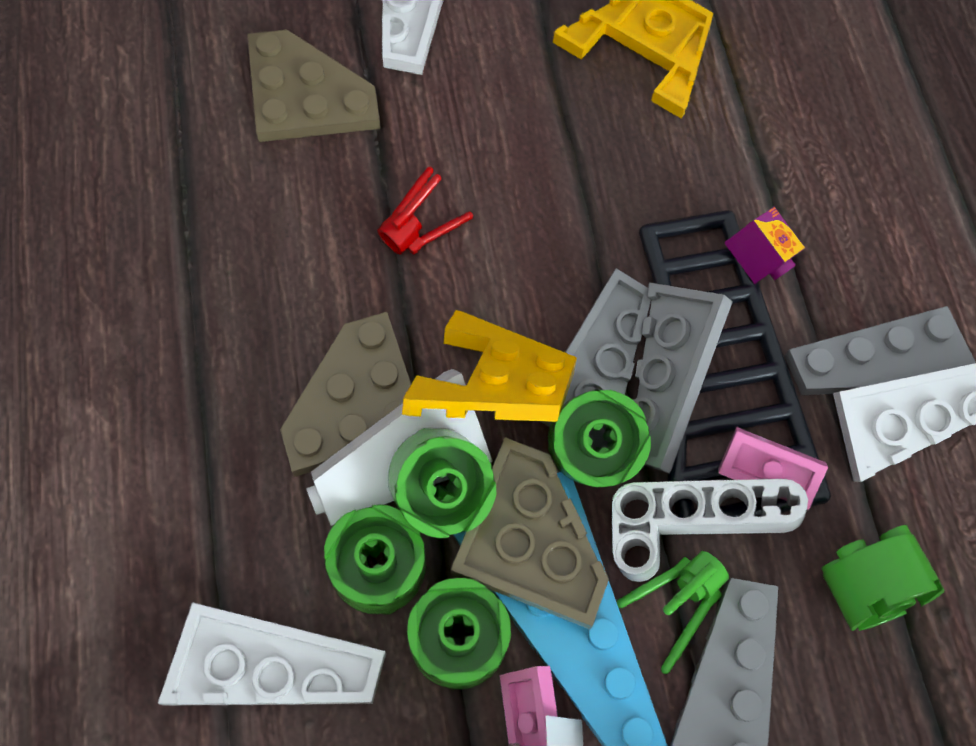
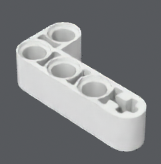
(707, 518)

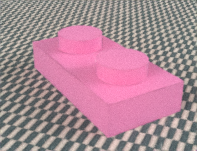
(759, 458)
(527, 701)

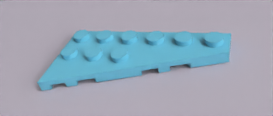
(592, 664)

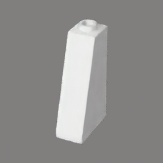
(359, 471)

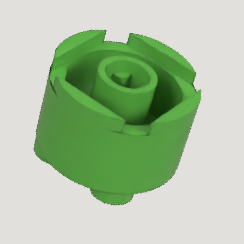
(624, 431)
(441, 509)
(370, 533)
(881, 579)
(481, 614)

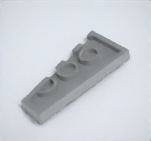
(608, 341)
(880, 354)
(675, 360)
(735, 673)

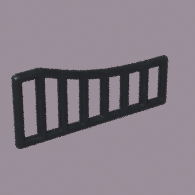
(761, 329)

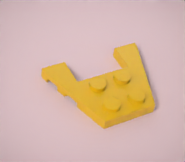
(660, 30)
(512, 377)

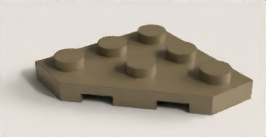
(305, 91)
(348, 393)
(534, 541)

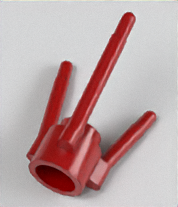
(402, 227)

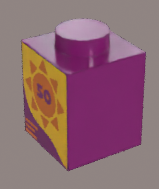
(765, 246)

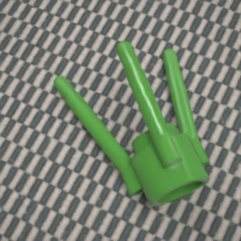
(698, 580)

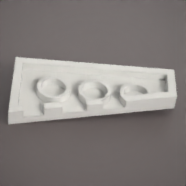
(408, 33)
(902, 416)
(259, 662)

